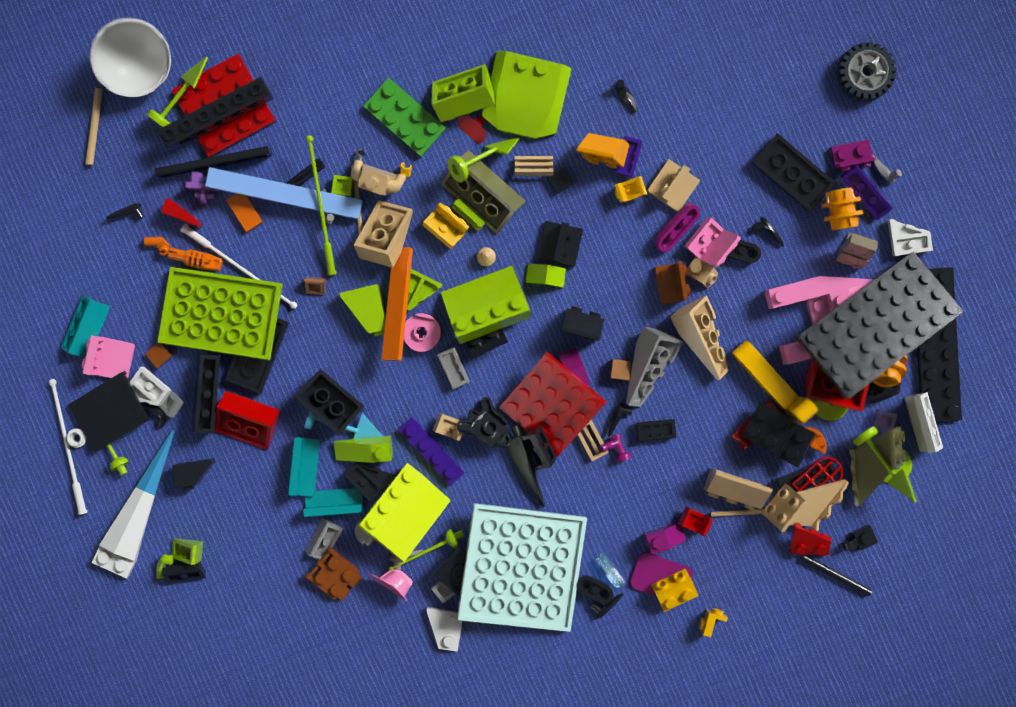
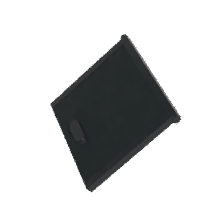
(109, 411)

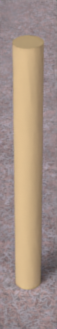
(94, 126)

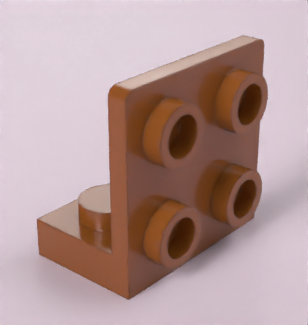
(672, 283)

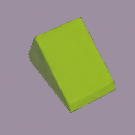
(546, 275)
(187, 550)

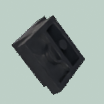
(778, 435)

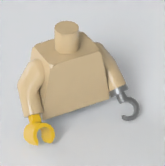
(378, 180)

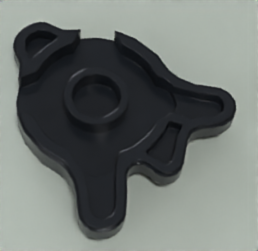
(486, 426)

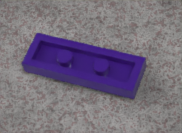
(869, 194)

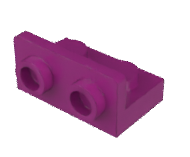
(850, 154)

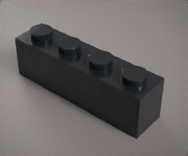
(205, 393)

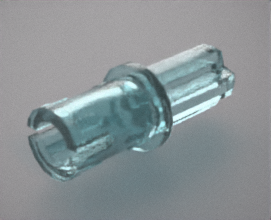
(610, 570)

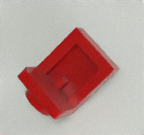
(695, 521)

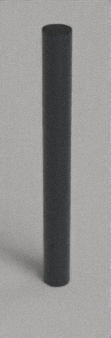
(836, 575)

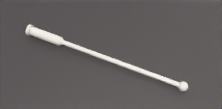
(207, 244)
(76, 485)

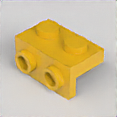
(445, 225)
(674, 590)

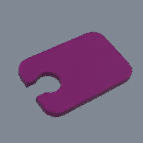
(653, 568)

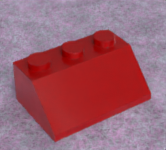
(821, 389)
(246, 420)

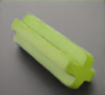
(468, 214)

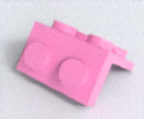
(712, 242)
(107, 357)

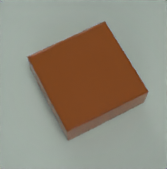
(159, 354)

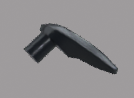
(626, 95)
(134, 208)
(764, 223)
(155, 410)
(617, 416)
(606, 607)

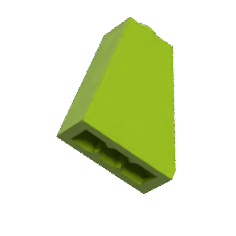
(368, 308)

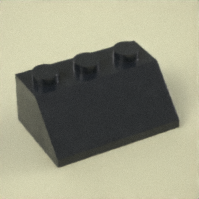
(329, 402)

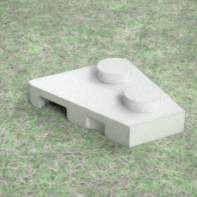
(907, 239)
(445, 627)

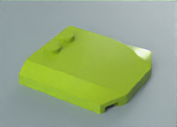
(526, 95)

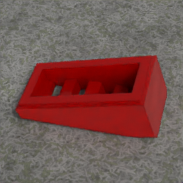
(174, 210)

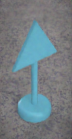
(364, 429)

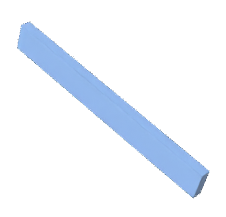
(282, 193)

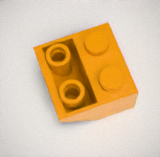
(604, 150)

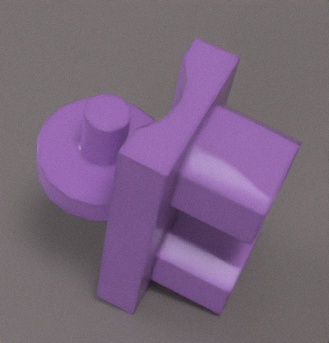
(196, 183)

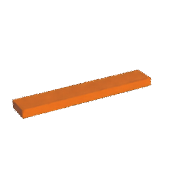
(397, 307)

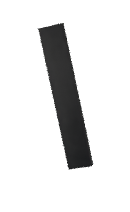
(213, 162)

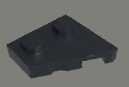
(368, 480)

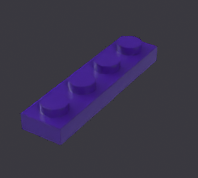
(431, 451)

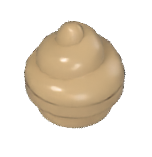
(486, 256)

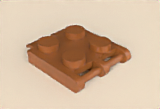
(335, 575)

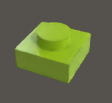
(342, 185)

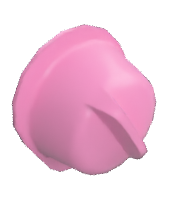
(395, 581)

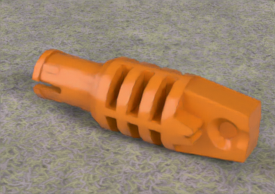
(196, 259)

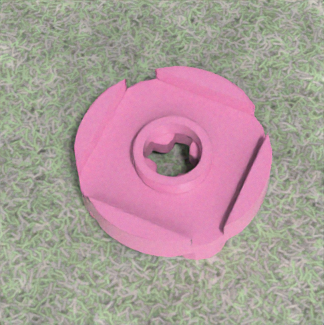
(431, 327)

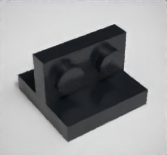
(560, 243)

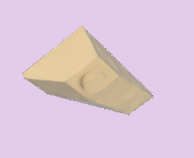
(697, 329)

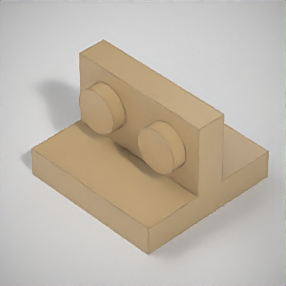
(673, 185)

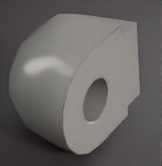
(363, 537)

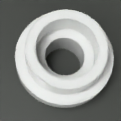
(71, 438)

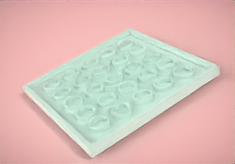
(521, 567)

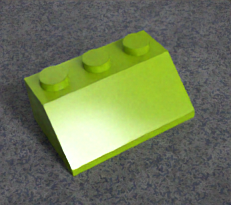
(462, 93)

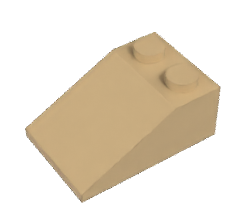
(384, 234)

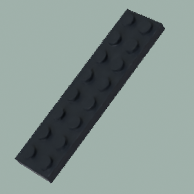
(940, 362)

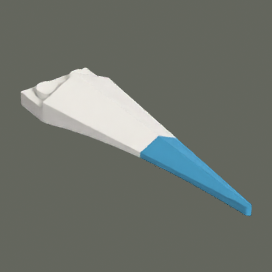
(123, 540)

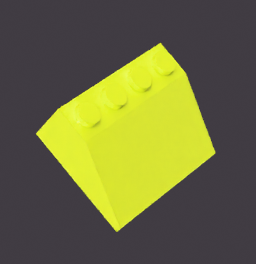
(404, 512)

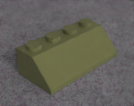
(485, 194)

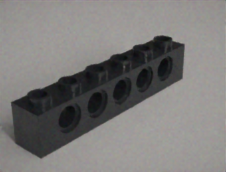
(215, 114)

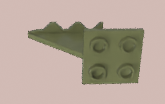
(868, 469)

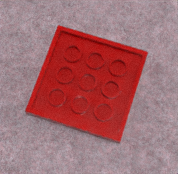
(211, 86)
(555, 400)

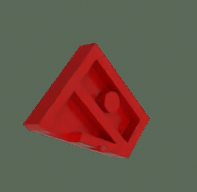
(809, 542)

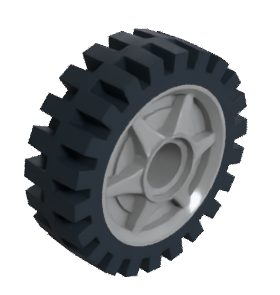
(880, 68)

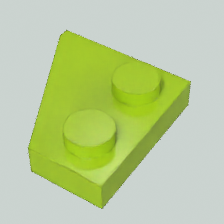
(420, 289)

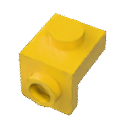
(630, 189)
(707, 623)

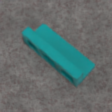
(85, 323)
(304, 467)
(334, 502)

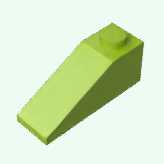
(364, 449)

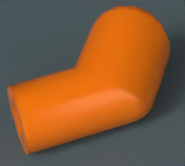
(159, 242)

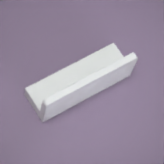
(923, 423)

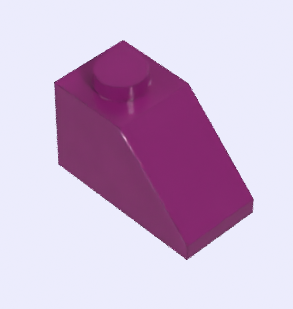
(573, 362)
(664, 538)

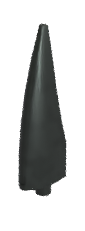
(523, 461)

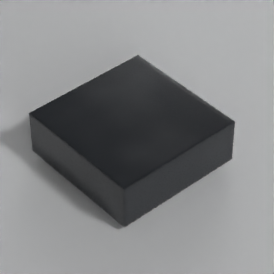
(560, 181)

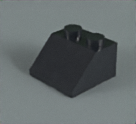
(582, 324)

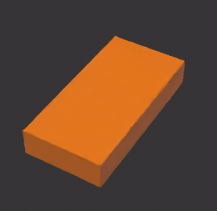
(244, 211)

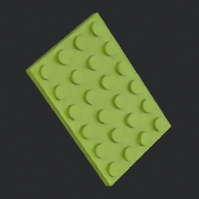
(220, 313)

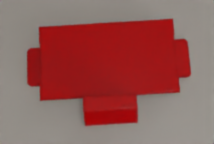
(473, 127)

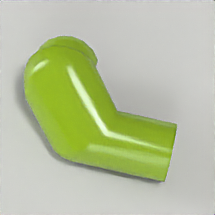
(162, 563)

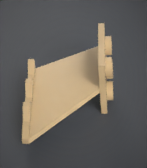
(805, 506)

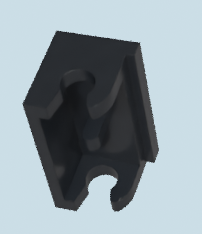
(540, 447)

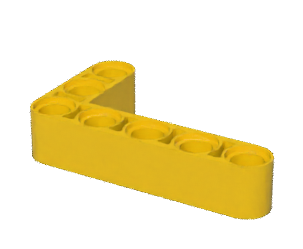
(795, 407)

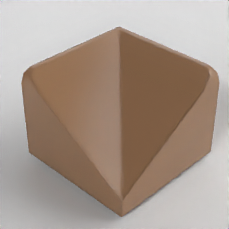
(620, 369)

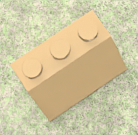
(736, 489)

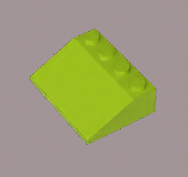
(486, 304)

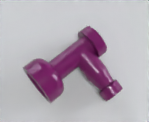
(616, 442)

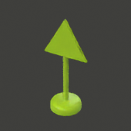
(191, 78)
(458, 167)
(900, 480)

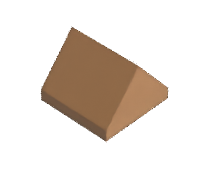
(315, 285)

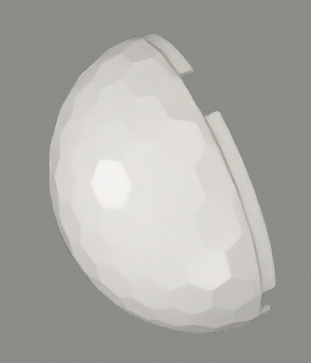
(130, 57)

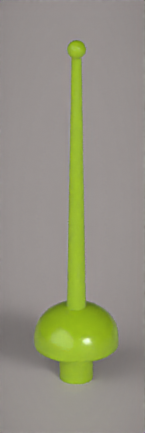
(118, 463)
(451, 538)

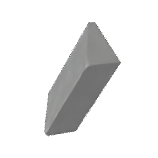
(323, 538)

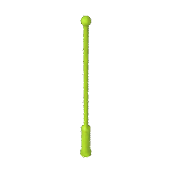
(327, 245)

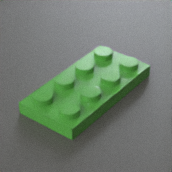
(404, 117)

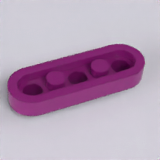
(683, 221)

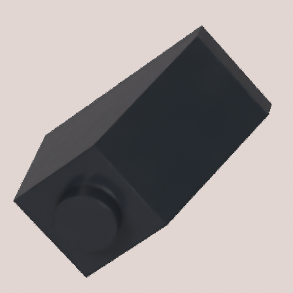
(191, 473)

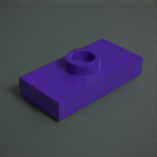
(631, 158)

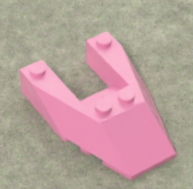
(821, 295)

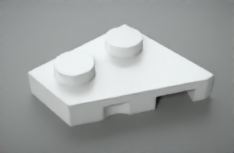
(149, 387)

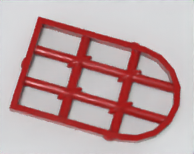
(822, 469)

